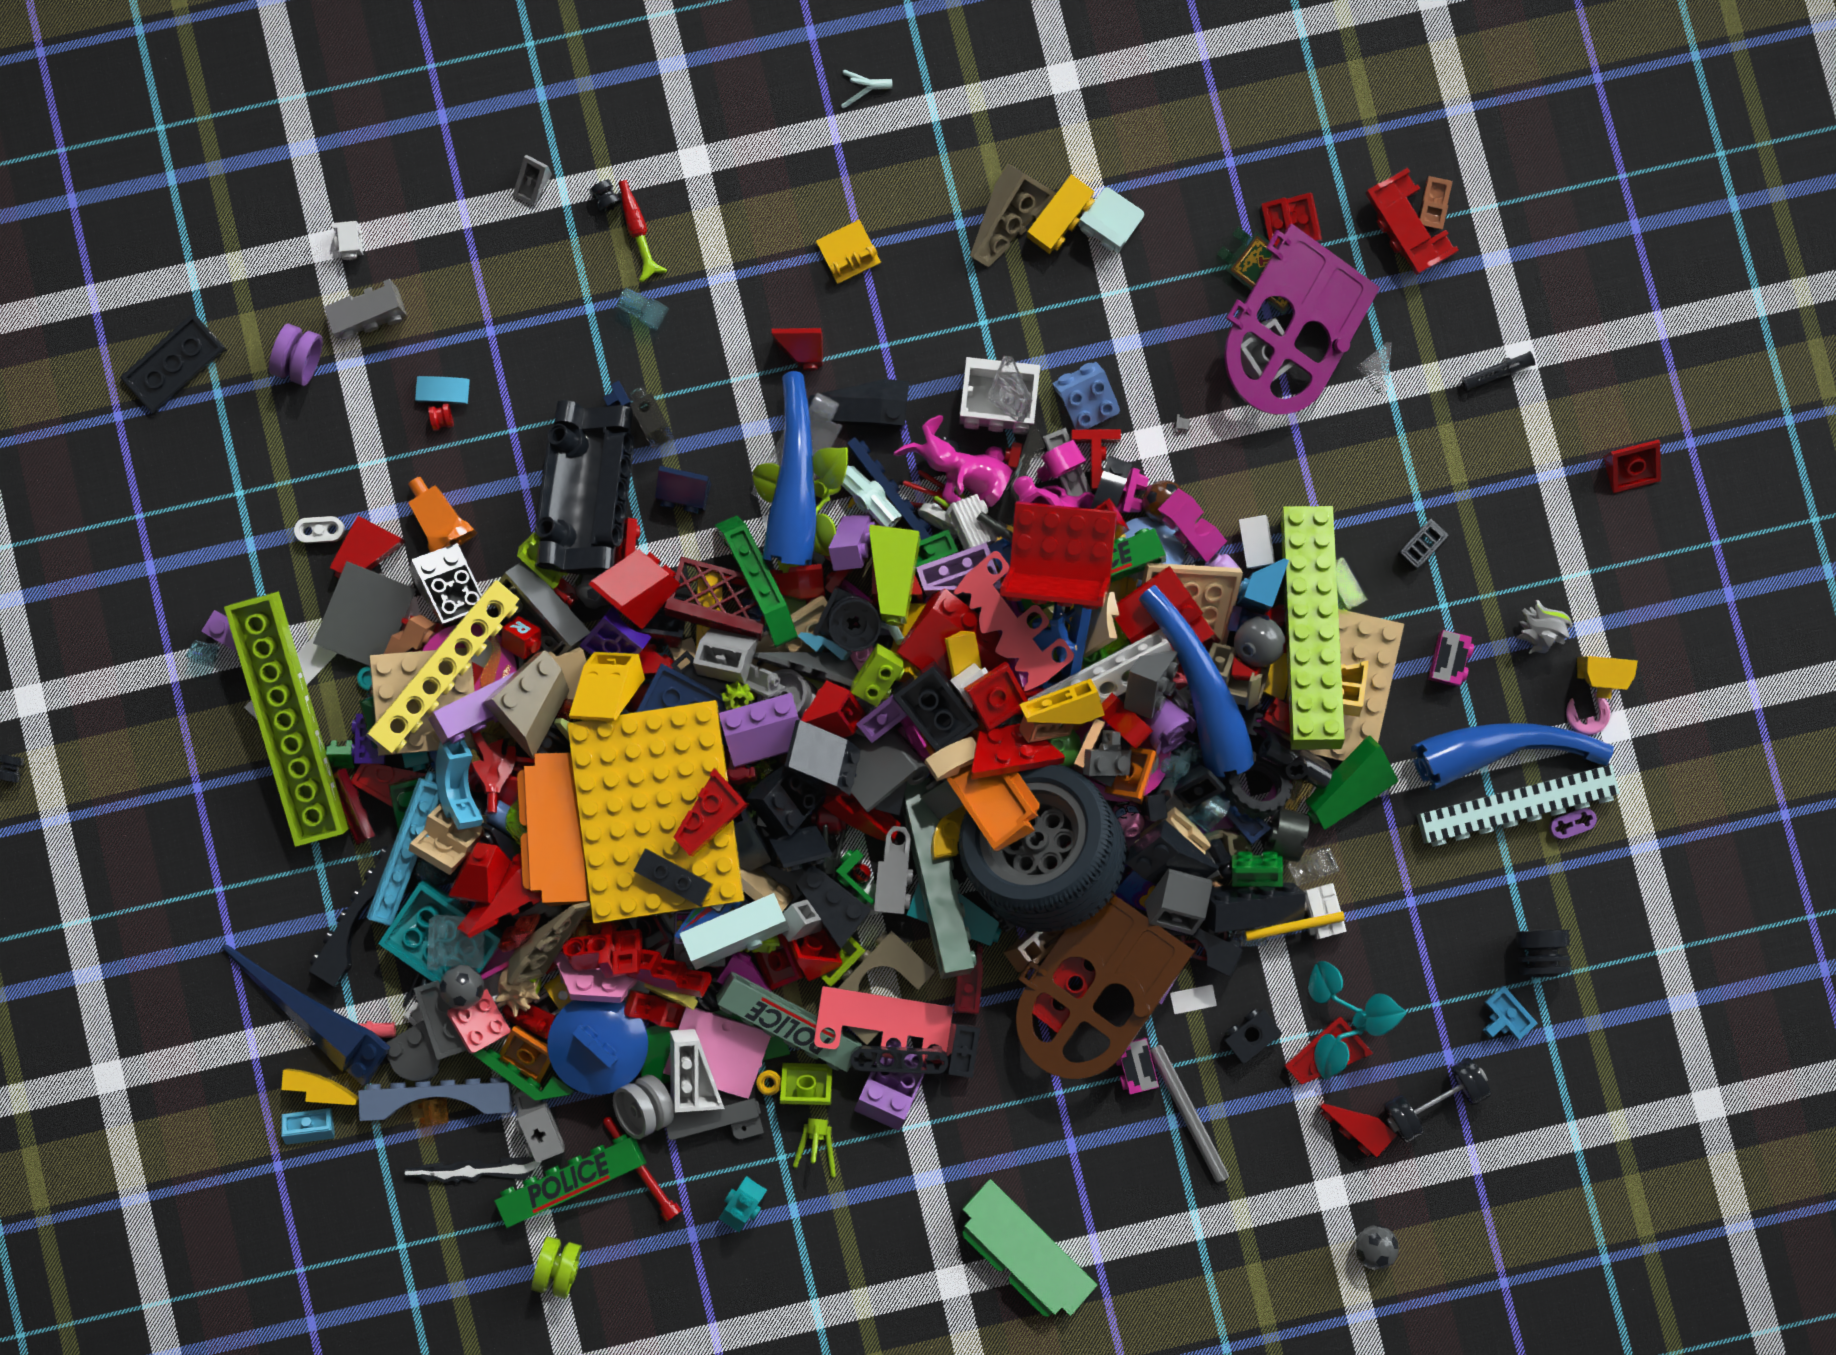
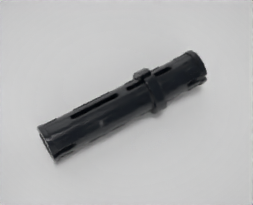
(1525, 360)

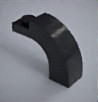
(1112, 481)

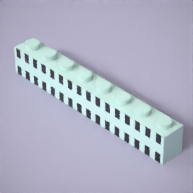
(1518, 804)

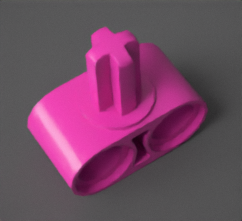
(1060, 461)

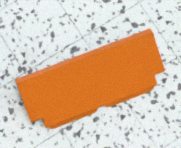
(996, 803)
(553, 842)

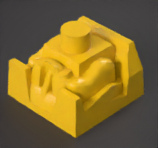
(1606, 673)

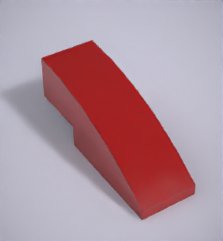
(874, 823)

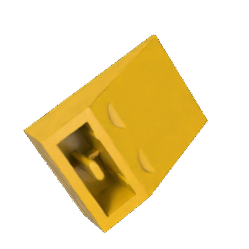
(606, 686)

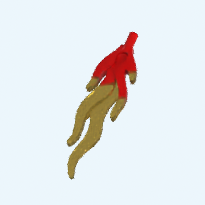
(493, 768)

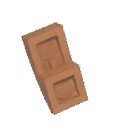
(1435, 202)

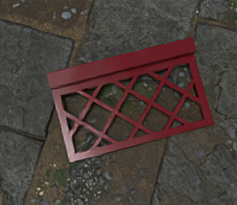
(709, 616)

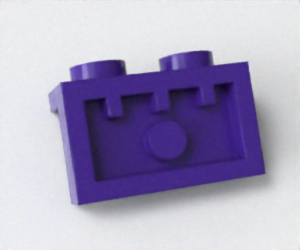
(362, 749)

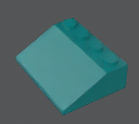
(410, 930)

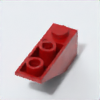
(1366, 1129)

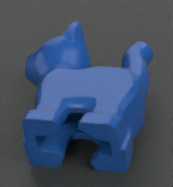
(1051, 634)

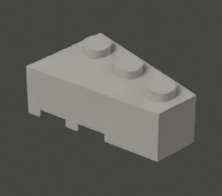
(365, 311)

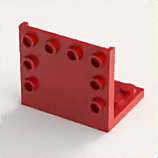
(1060, 555)

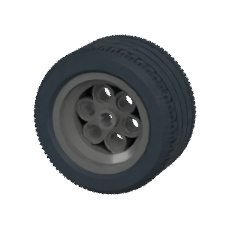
(1085, 870)

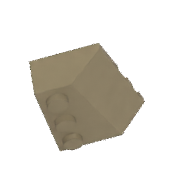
(530, 701)

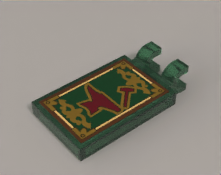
(1250, 262)

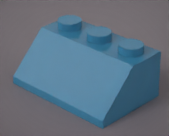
(1261, 587)

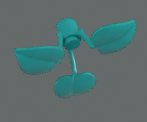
(1378, 1018)

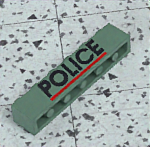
(783, 1019)

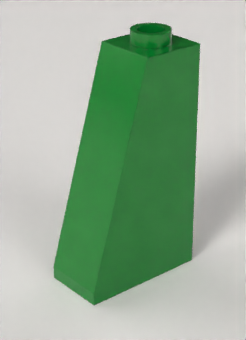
(1352, 784)

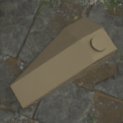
(1011, 208)
(545, 944)

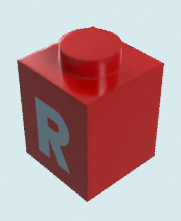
(521, 637)

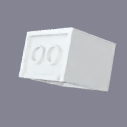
(979, 411)

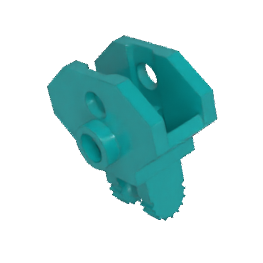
(742, 1204)

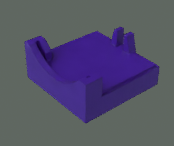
(614, 636)

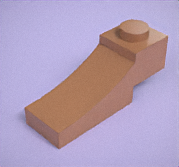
(415, 636)

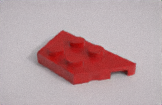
(1007, 751)

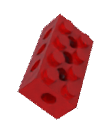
(1044, 1004)

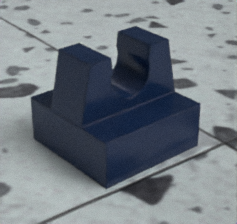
(618, 396)

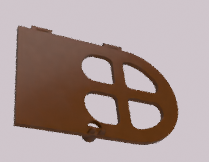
(1123, 952)

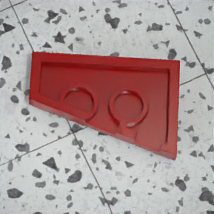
(1303, 1064)

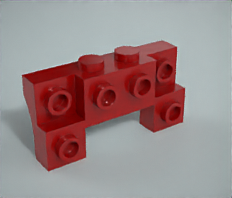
(1404, 226)

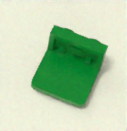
(849, 860)
(1257, 870)

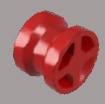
(441, 417)

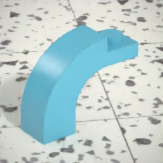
(453, 784)

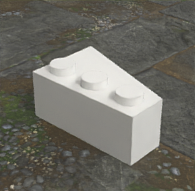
(690, 1076)

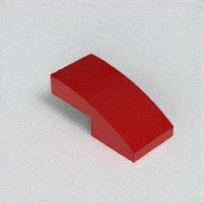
(627, 952)

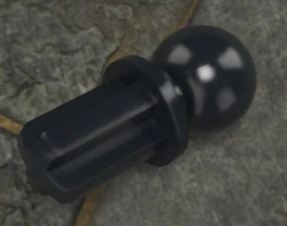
(1221, 858)

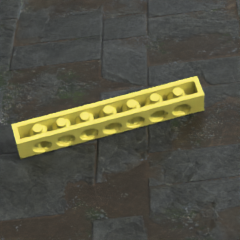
(495, 595)

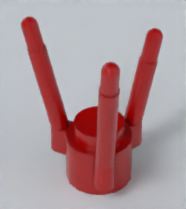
(927, 491)

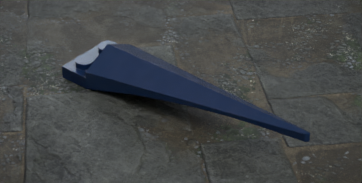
(342, 1040)

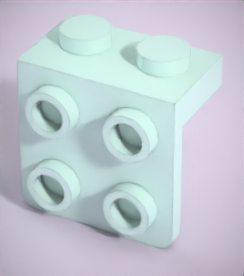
(1111, 220)

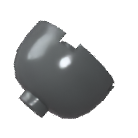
(1259, 642)

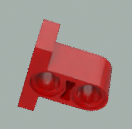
(1124, 721)
(592, 951)

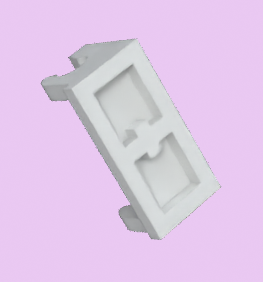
(1257, 542)

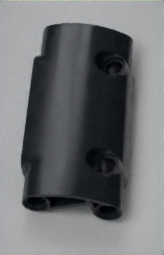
(584, 488)

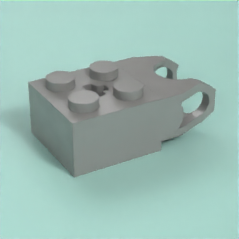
(894, 876)

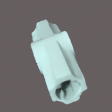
(870, 497)

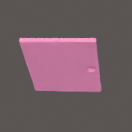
(730, 1047)

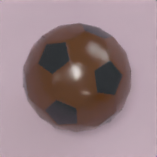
(1155, 496)

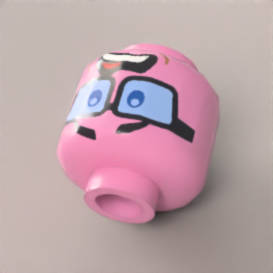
(1129, 817)

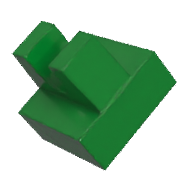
(340, 755)

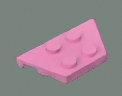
(592, 984)

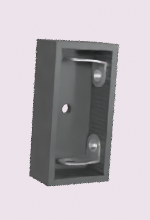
(544, 609)

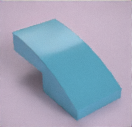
(442, 389)
(819, 643)

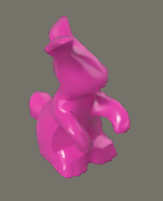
(979, 474)
(1049, 495)

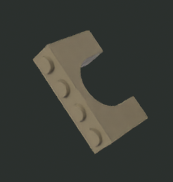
(890, 953)

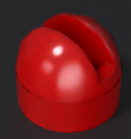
(865, 869)

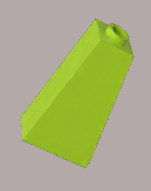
(895, 566)

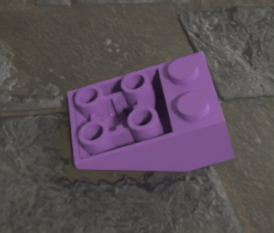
(890, 1094)

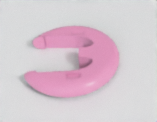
(1591, 727)

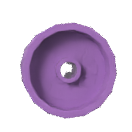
(295, 354)

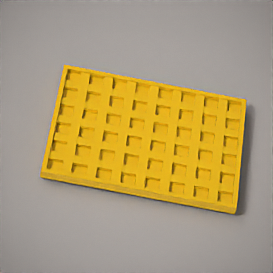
(633, 794)

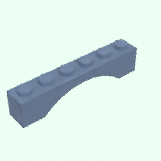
(488, 1097)

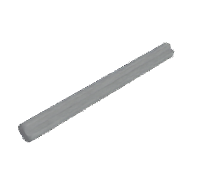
(1189, 1113)

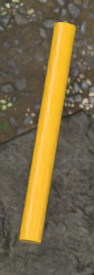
(1294, 926)

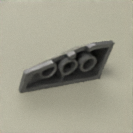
(814, 665)

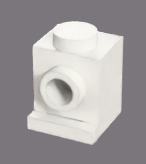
(348, 239)
(965, 678)

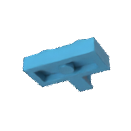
(1507, 1015)

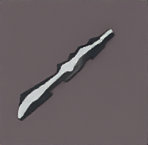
(472, 1169)

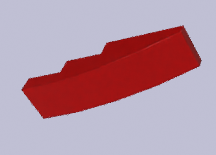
(671, 975)

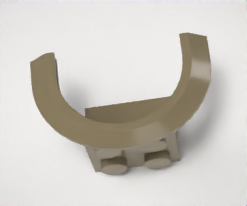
(1244, 692)

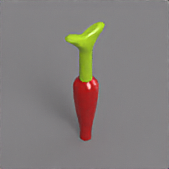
(638, 229)

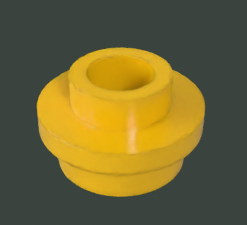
(769, 1090)

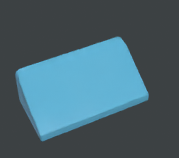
(308, 1126)

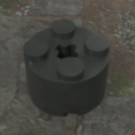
(1287, 834)

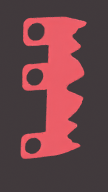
(1017, 635)

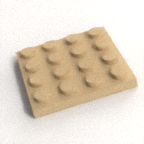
(1211, 587)
(392, 674)

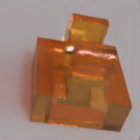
(434, 1111)

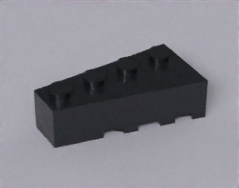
(1253, 906)

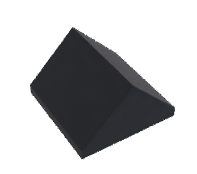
(654, 930)

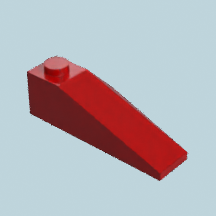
(508, 898)

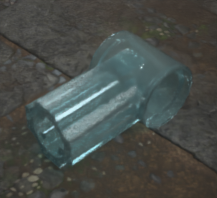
(648, 311)

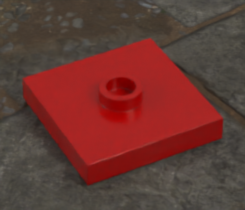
(996, 696)

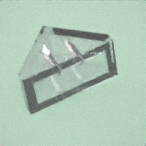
(1376, 368)

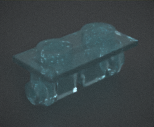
(1182, 759)

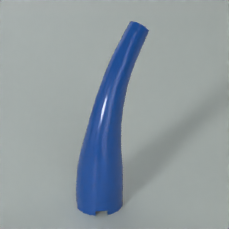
(793, 508)
(1218, 719)
(1468, 749)

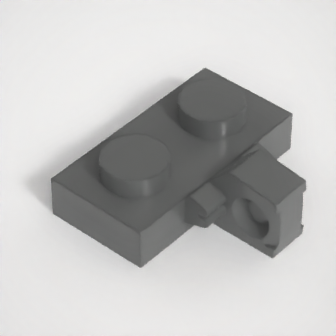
(1109, 758)

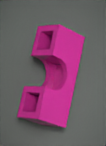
(1180, 514)

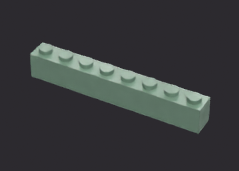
(937, 888)

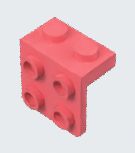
(479, 1024)

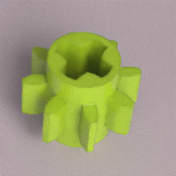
(737, 695)

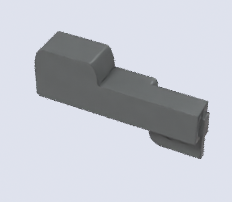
(737, 1114)

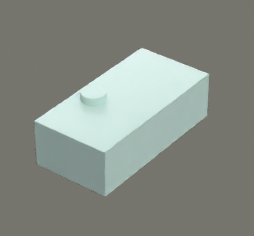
(734, 931)

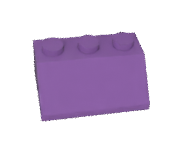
(759, 729)

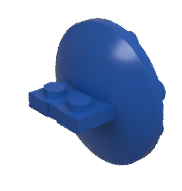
(597, 1046)

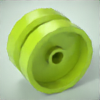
(556, 1267)

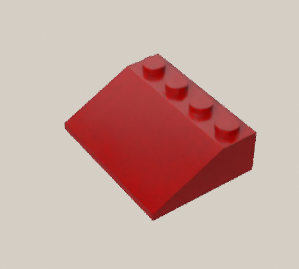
(938, 620)

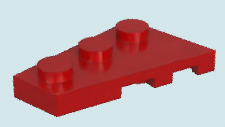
(376, 777)
(710, 814)

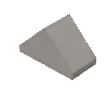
(531, 180)

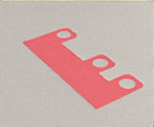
(882, 1013)

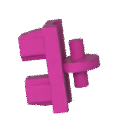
(1128, 502)

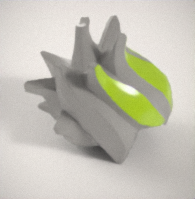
(1544, 627)

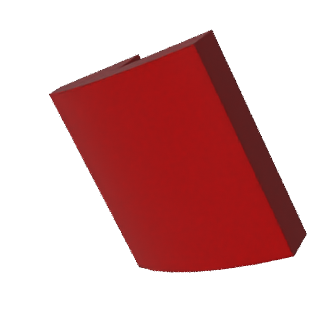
(1295, 210)

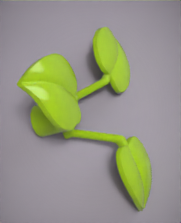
(831, 467)

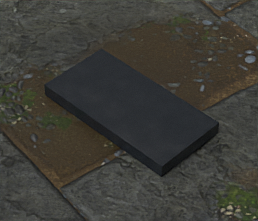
(173, 363)

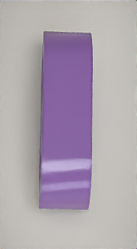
(1571, 817)

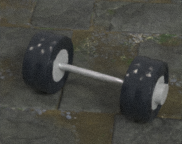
(1470, 1081)

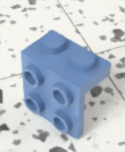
(1087, 396)

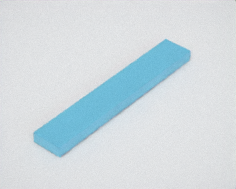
(401, 859)

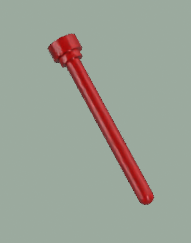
(668, 1207)

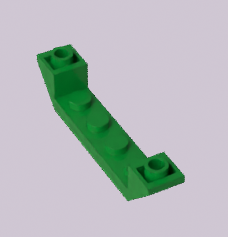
(765, 591)
(554, 1088)

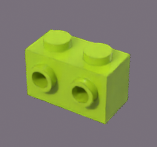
(877, 675)

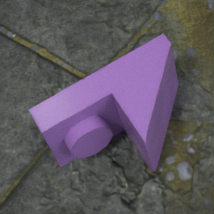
(881, 719)

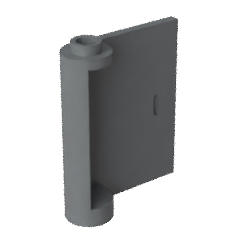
(884, 767)

